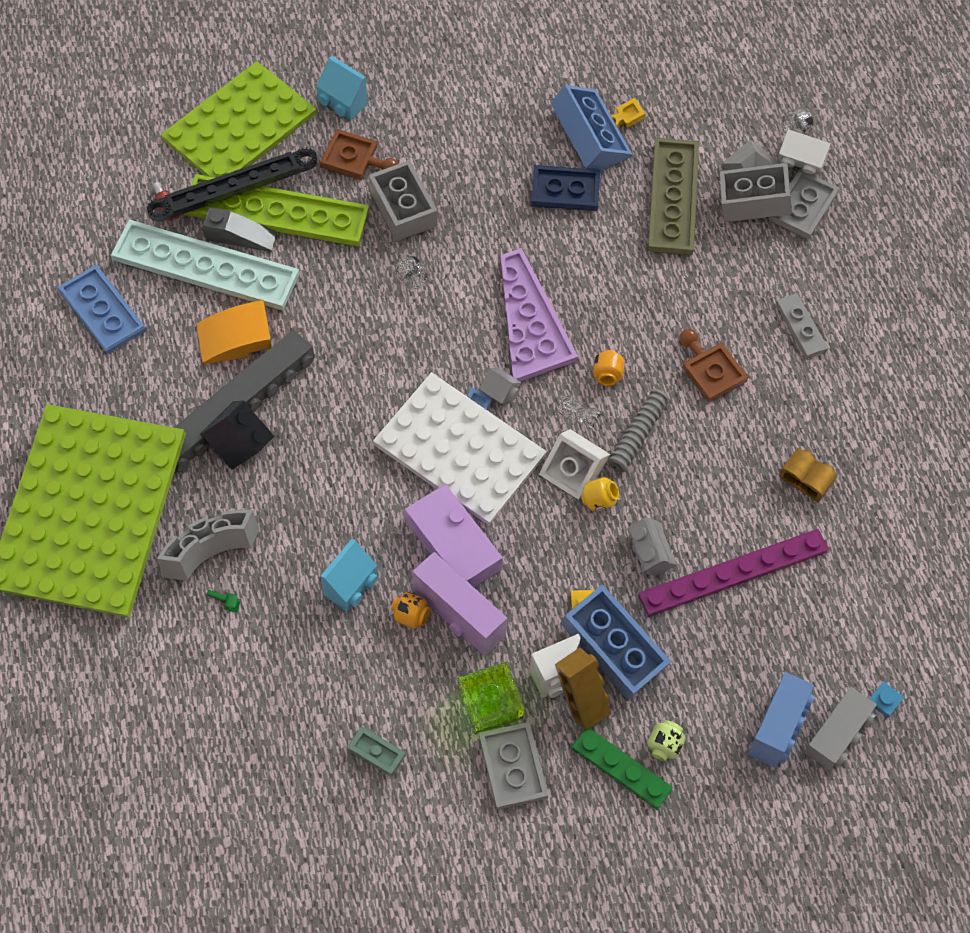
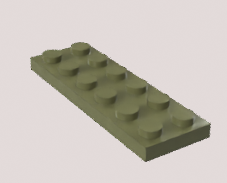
(673, 196)

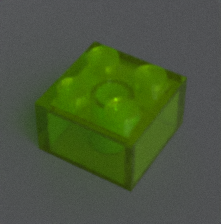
(490, 698)

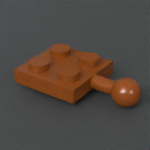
(352, 155)
(712, 370)

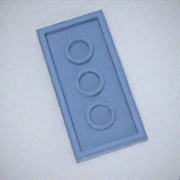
(101, 309)

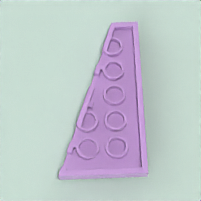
(534, 330)

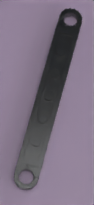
(232, 184)

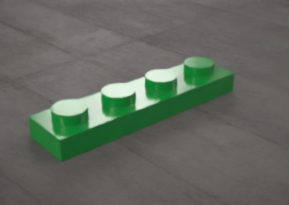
(622, 768)

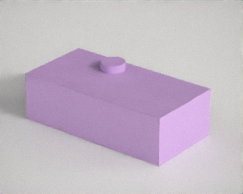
(453, 535)
(459, 604)

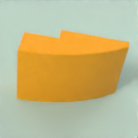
(234, 333)

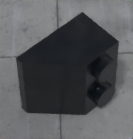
(237, 434)

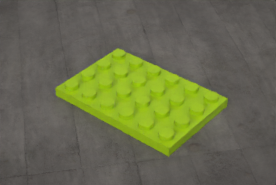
(239, 122)

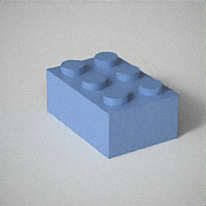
(782, 720)

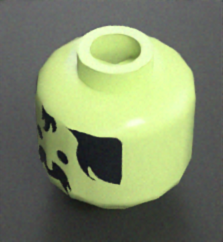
(666, 740)

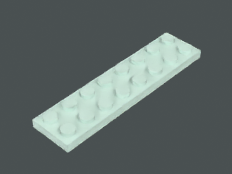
(205, 264)

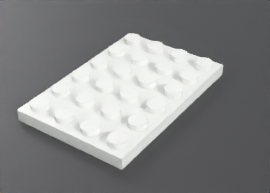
(460, 445)

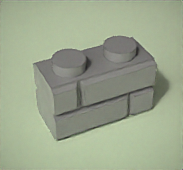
(651, 546)

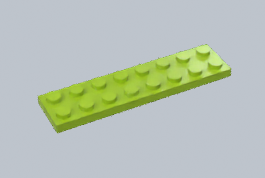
(295, 213)

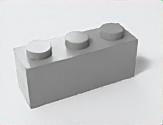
(841, 729)

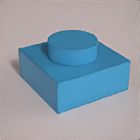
(886, 699)

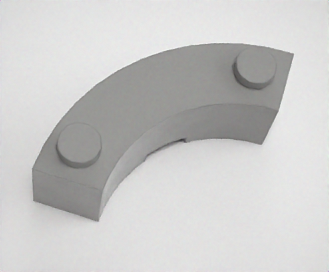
(205, 540)

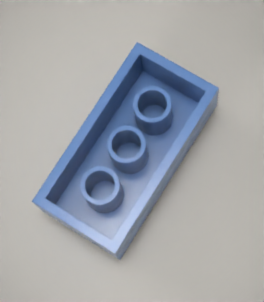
(616, 641)

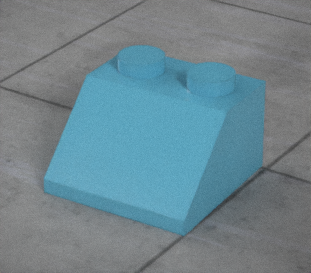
(342, 89)
(349, 576)

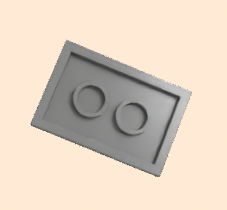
(809, 204)
(513, 765)

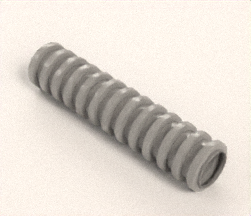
(638, 430)

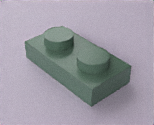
(376, 751)

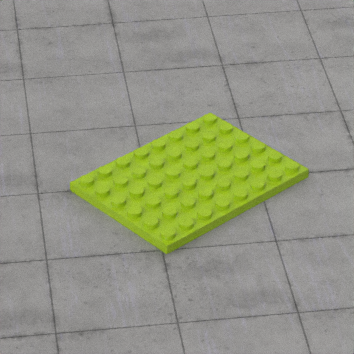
(88, 509)

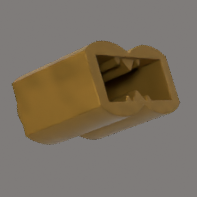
(808, 474)

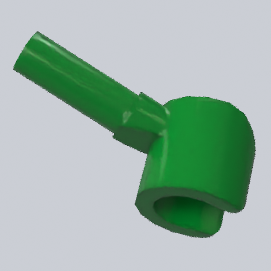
(231, 600)

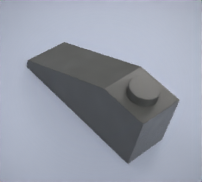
(236, 230)

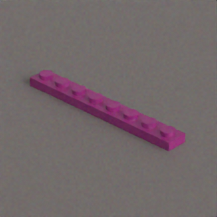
(733, 572)

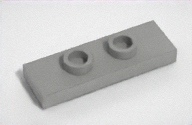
(801, 326)

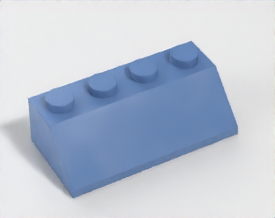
(590, 127)

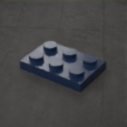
(565, 188)

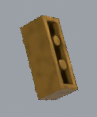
(583, 688)

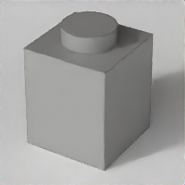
(500, 385)

